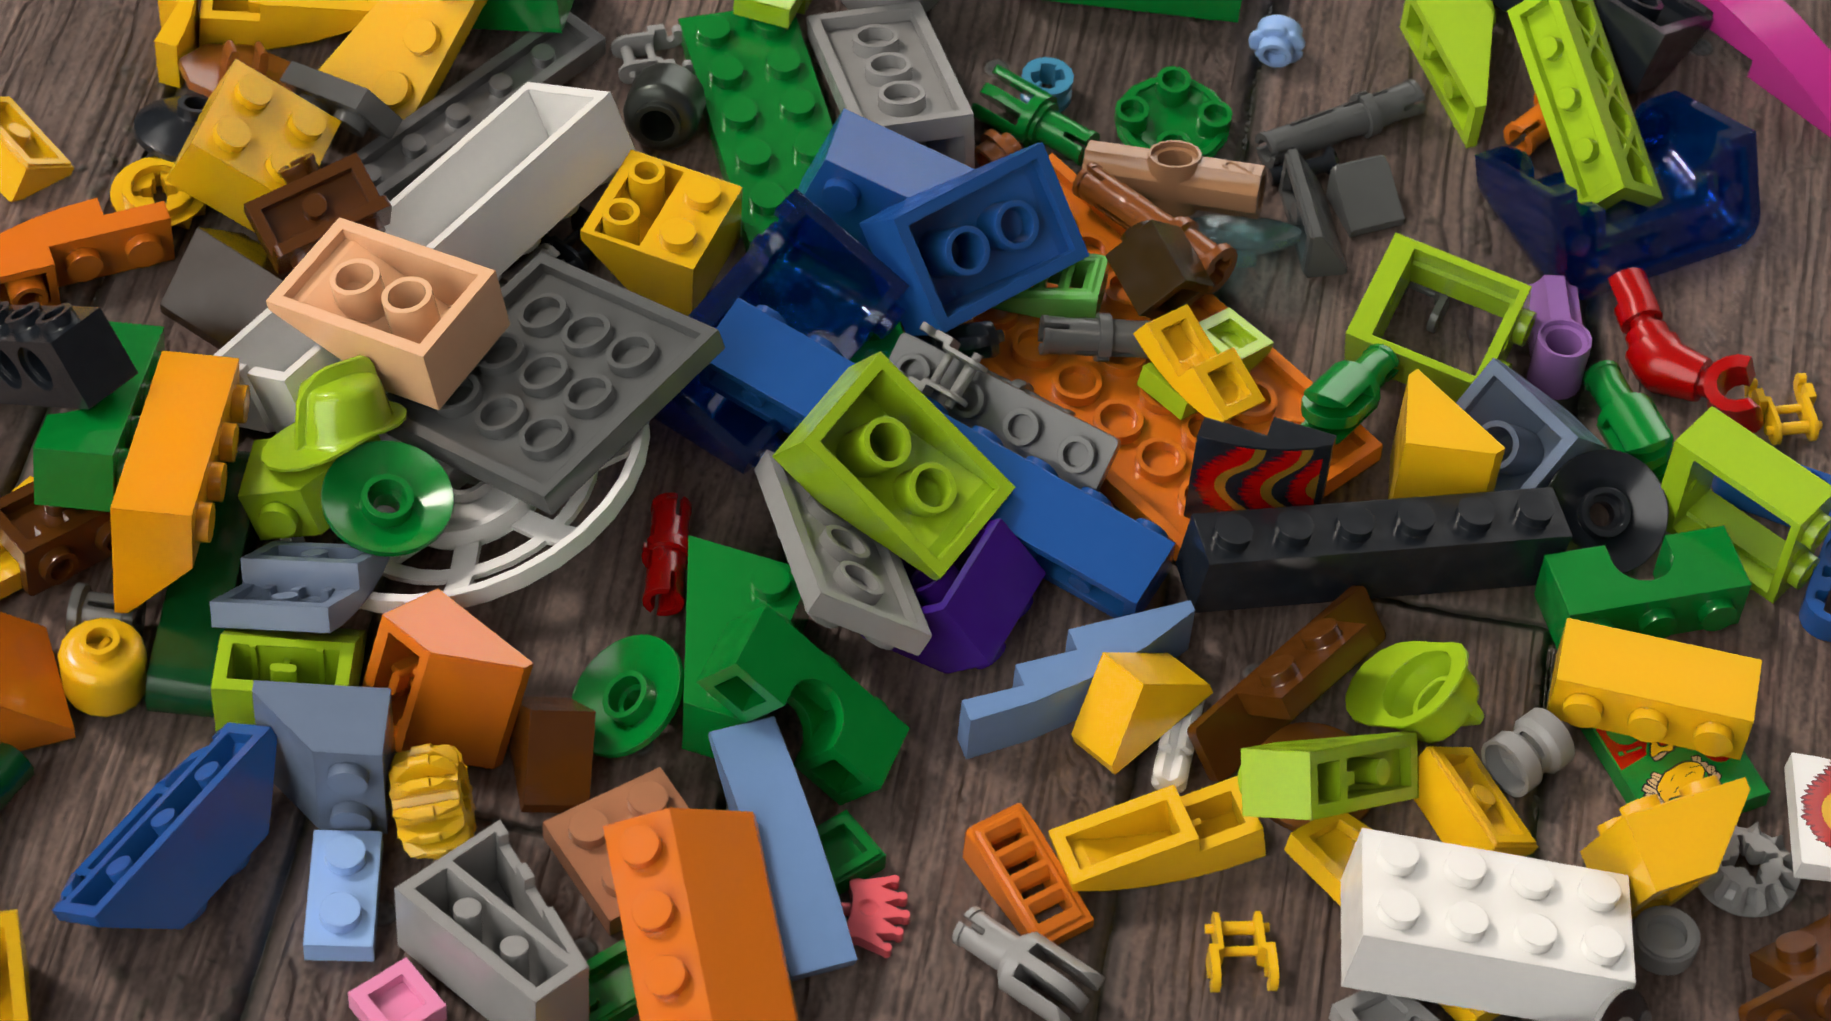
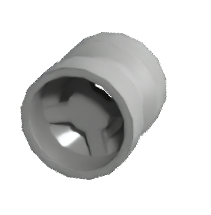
(1533, 748)

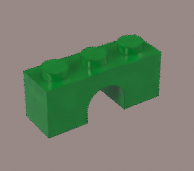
(1693, 587)
(846, 730)

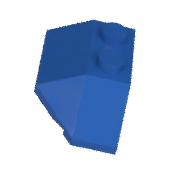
(180, 838)

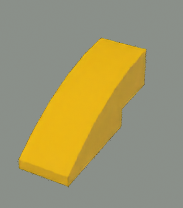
(278, 21)
(1159, 839)

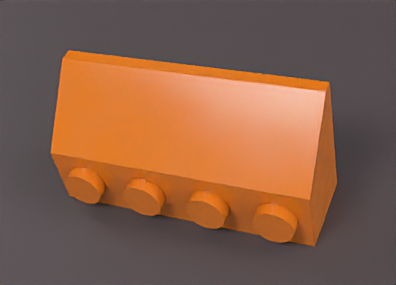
(699, 917)

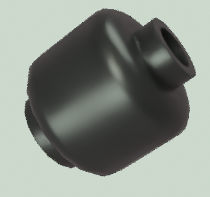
(664, 106)

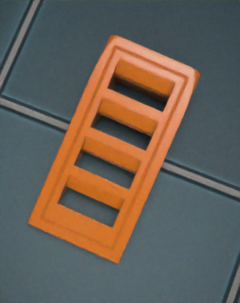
(1007, 841)

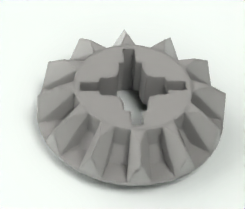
(1737, 891)

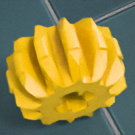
(431, 800)

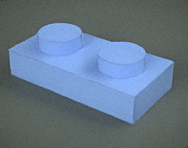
(343, 895)

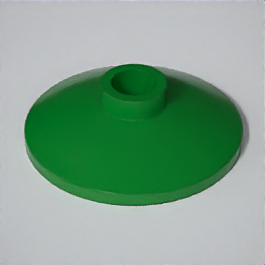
(393, 477)
(634, 693)

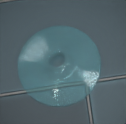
(1249, 235)

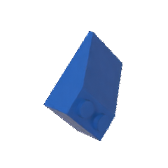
(977, 239)

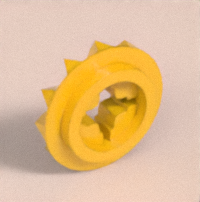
(137, 185)

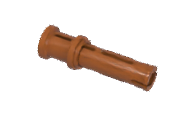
(1129, 208)

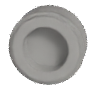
(1665, 940)

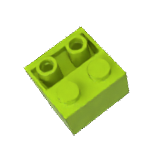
(280, 657)

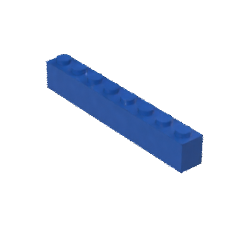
(1066, 529)

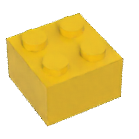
(245, 139)

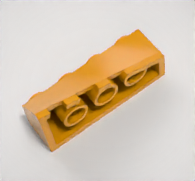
(174, 473)

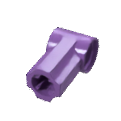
(1558, 339)

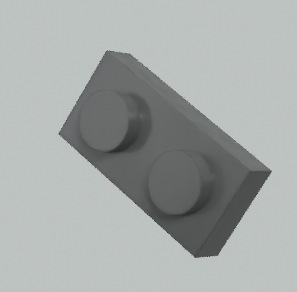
(350, 103)

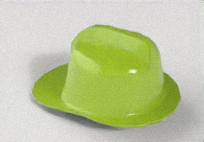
(333, 415)
(1416, 690)

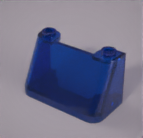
(1707, 208)
(820, 286)

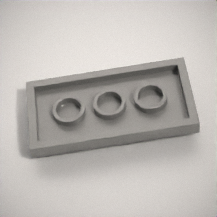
(841, 570)

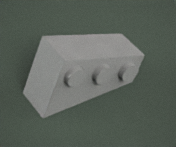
(492, 935)

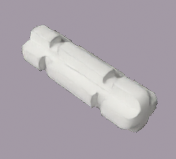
(1175, 754)

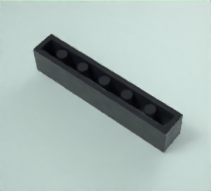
(1379, 544)

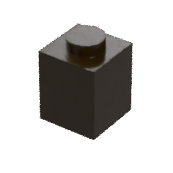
(1158, 268)

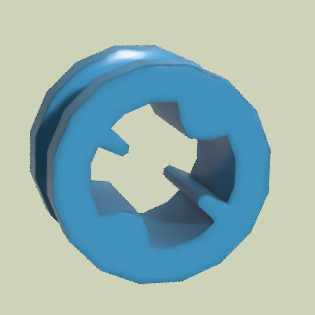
(1053, 72)

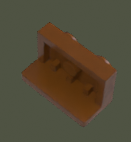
(302, 211)

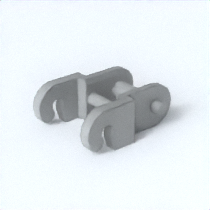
(645, 44)
(951, 348)

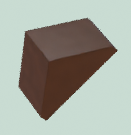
(552, 753)

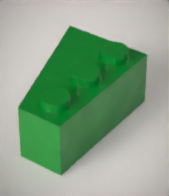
(719, 589)

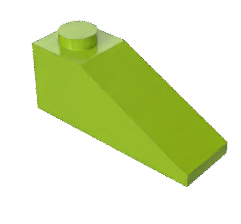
(1454, 51)
(1328, 775)

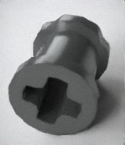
(90, 605)

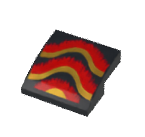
(1256, 470)

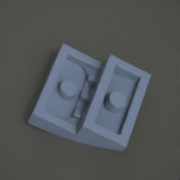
(298, 587)

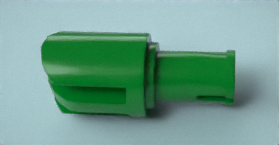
(1037, 119)
(1348, 392)
(1629, 418)

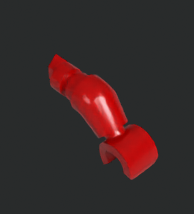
(1671, 367)

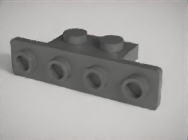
(1020, 420)

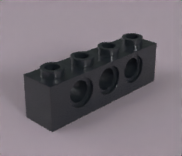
(59, 356)

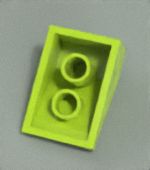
(894, 466)

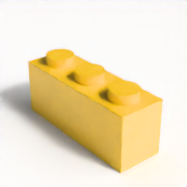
(1654, 689)

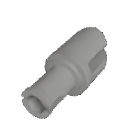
(1023, 962)

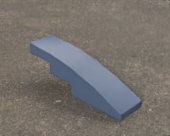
(1053, 688)
(763, 780)

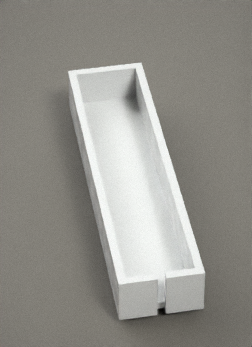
(477, 202)

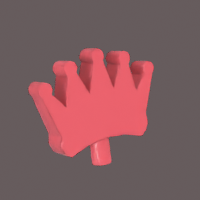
(875, 913)

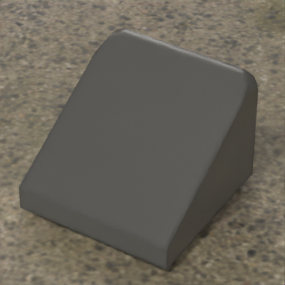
(1364, 196)

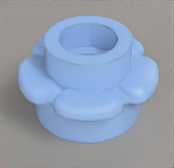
(1277, 41)

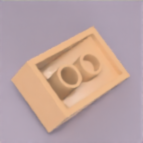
(398, 303)

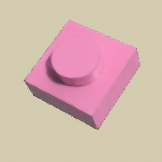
(397, 995)

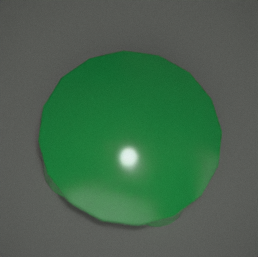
(1173, 109)

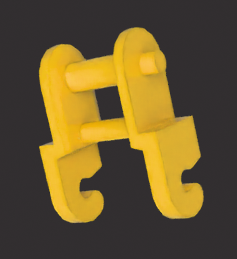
(1805, 397)
(1263, 951)

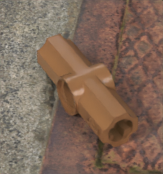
(1181, 179)

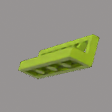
(1584, 102)

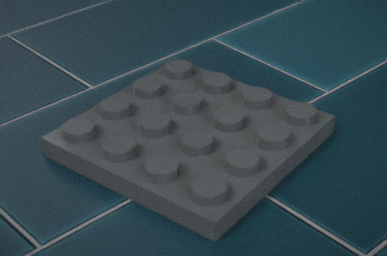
(561, 384)

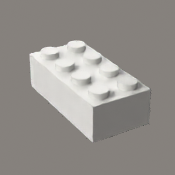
(1483, 928)

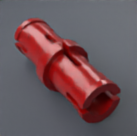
(666, 554)

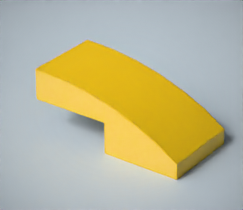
(177, 38)
(1184, 356)

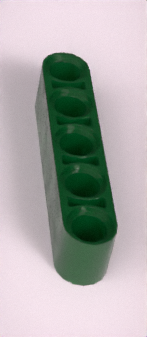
(185, 640)

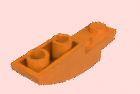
(80, 246)

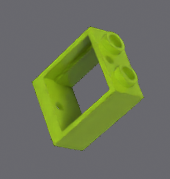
(1452, 276)
(1766, 476)

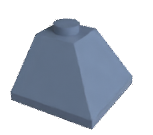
(1528, 423)

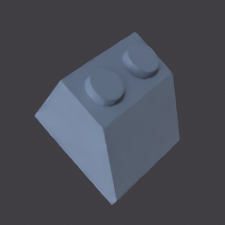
(331, 750)

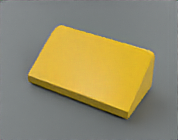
(26, 155)
(1467, 803)

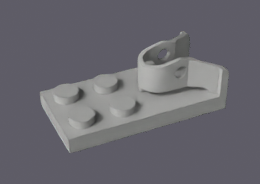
(895, 74)

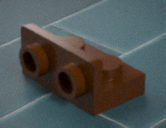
(51, 540)

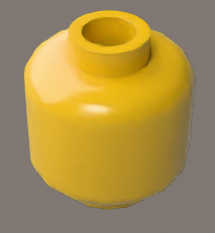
(103, 667)

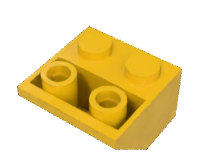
(665, 230)
(1671, 843)

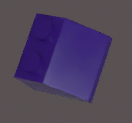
(975, 600)

